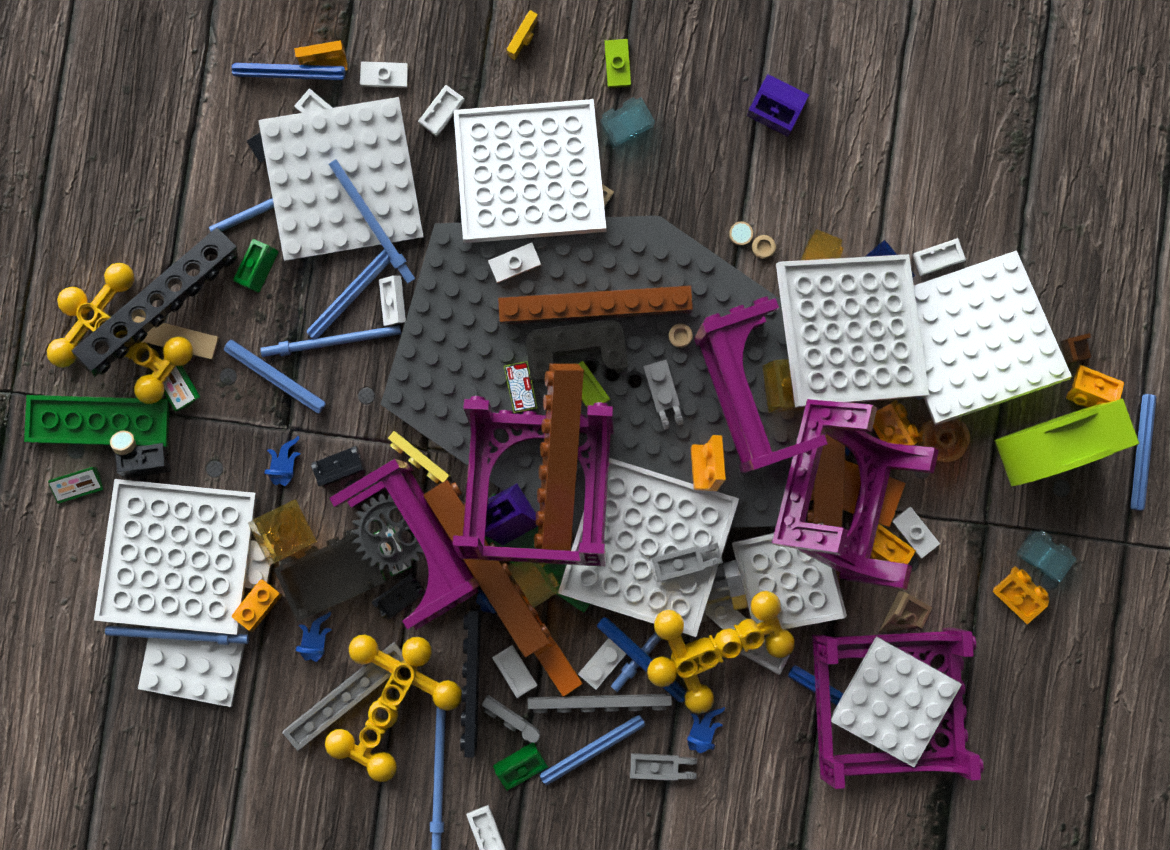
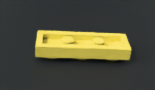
(417, 458)

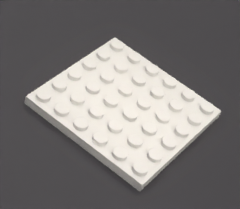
(529, 171)
(309, 200)
(852, 329)
(984, 338)
(644, 520)
(175, 556)

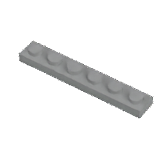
(339, 700)
(589, 703)

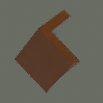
(1076, 348)

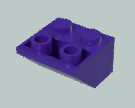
(777, 105)
(509, 515)

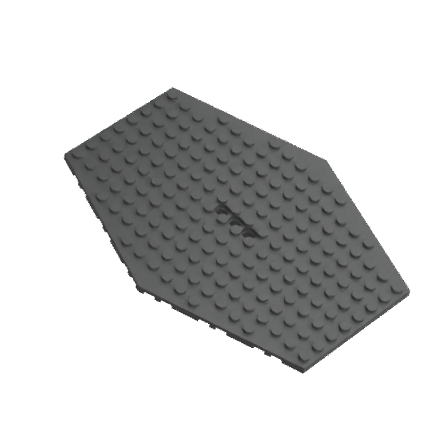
(460, 349)

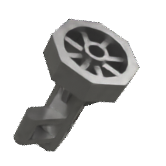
(727, 588)

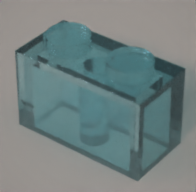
(627, 121)
(1046, 555)

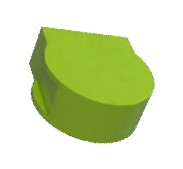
(1066, 442)

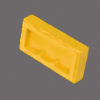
(523, 35)

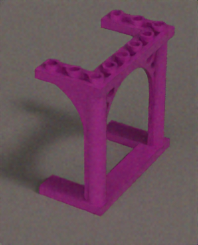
(722, 348)
(483, 425)
(836, 546)
(449, 576)
(952, 758)

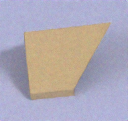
(905, 613)

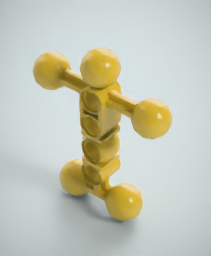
(74, 302)
(670, 625)
(416, 653)

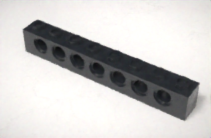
(159, 289)

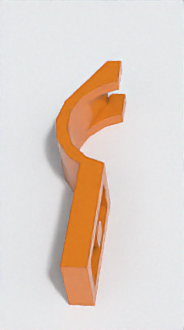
(557, 665)

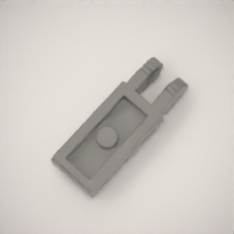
(663, 391)
(683, 562)
(512, 720)
(660, 767)

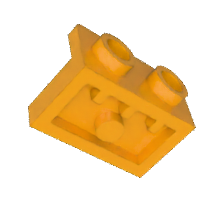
(322, 54)
(1094, 388)
(894, 426)
(708, 464)
(890, 547)
(1022, 595)
(256, 605)

